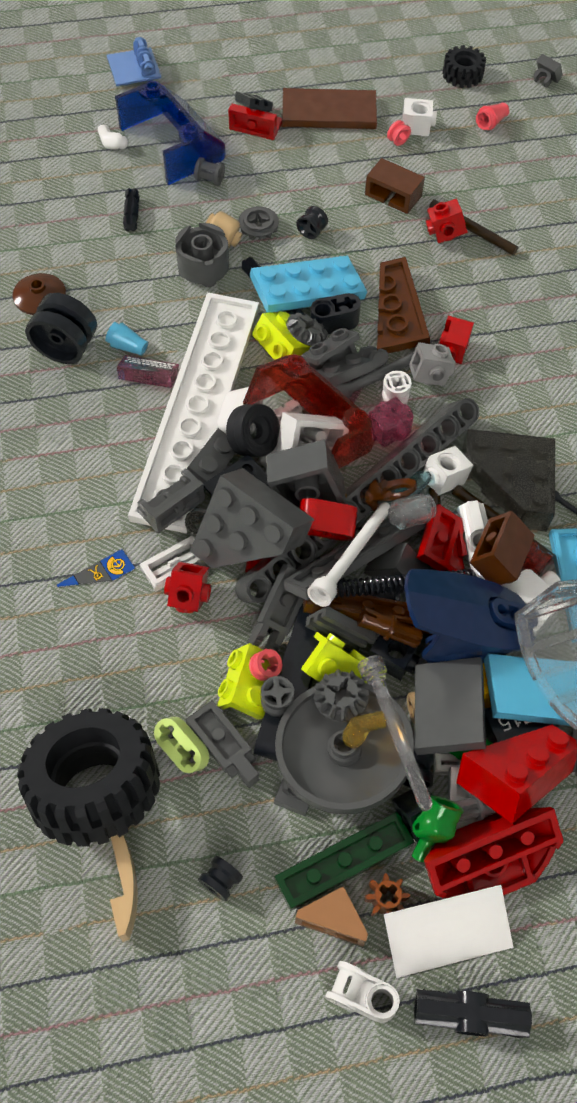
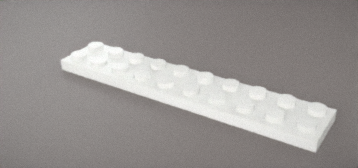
(197, 396)

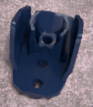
(463, 614)

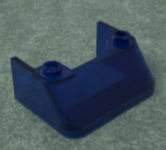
(195, 135)

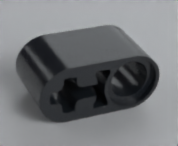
(337, 312)

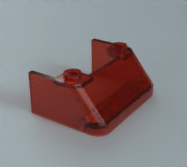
(318, 398)

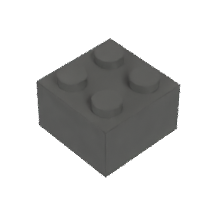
(306, 473)

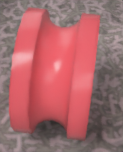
(398, 133)
(273, 670)

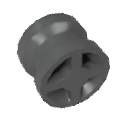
(276, 688)

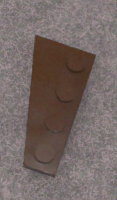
(400, 313)

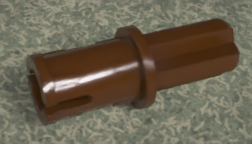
(389, 627)

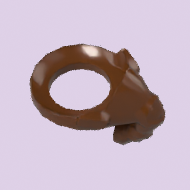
(382, 491)

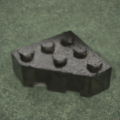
(515, 473)

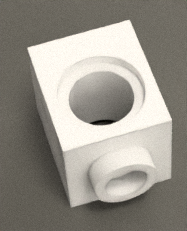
(419, 115)
(448, 469)

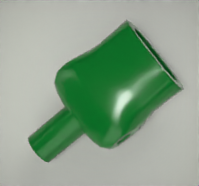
(435, 825)

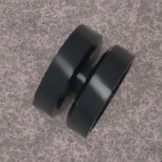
(61, 328)

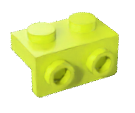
(275, 337)
(330, 656)
(240, 687)

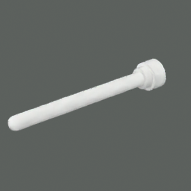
(325, 588)

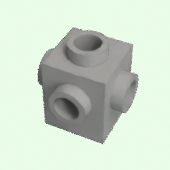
(432, 364)

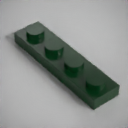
(343, 861)

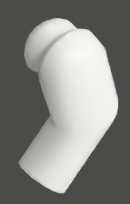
(110, 139)

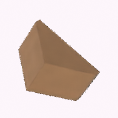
(335, 917)

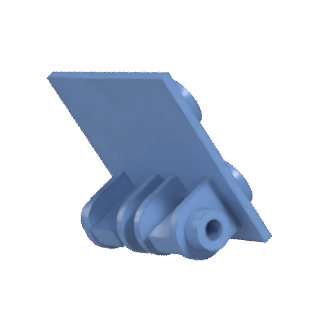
(134, 65)

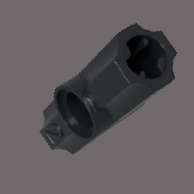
(472, 1013)

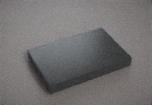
(449, 706)

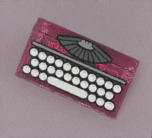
(147, 371)

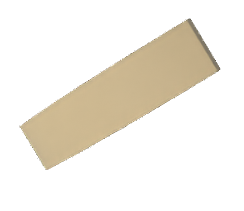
(125, 906)

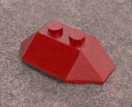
(495, 854)

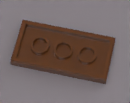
(329, 108)

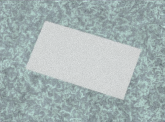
(448, 931)

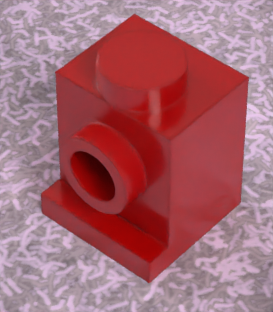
(457, 337)

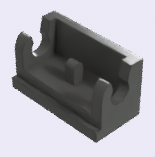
(172, 502)

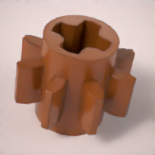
(383, 888)

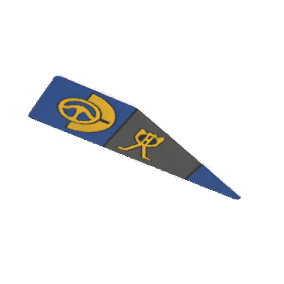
(102, 571)

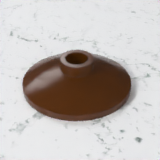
(33, 288)

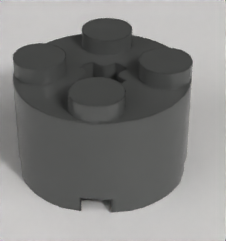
(202, 254)

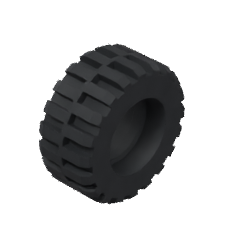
(100, 808)

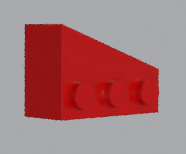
(518, 770)

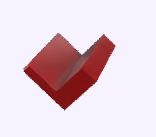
(254, 121)

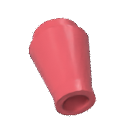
(491, 115)

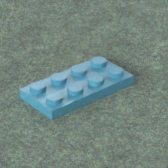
(302, 283)

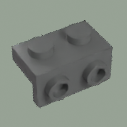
(332, 349)

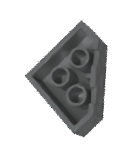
(248, 522)

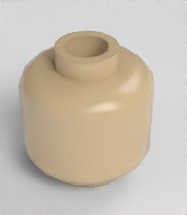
(228, 225)

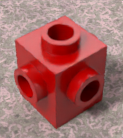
(446, 221)
(187, 587)

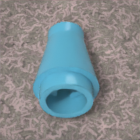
(125, 339)

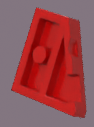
(443, 541)

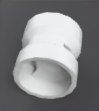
(396, 385)

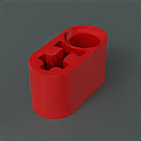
(330, 518)

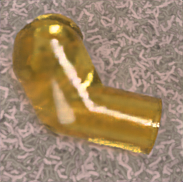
(360, 726)

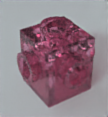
(391, 421)

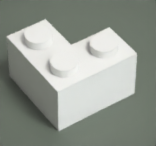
(302, 429)

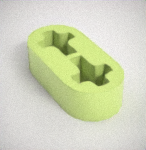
(179, 746)

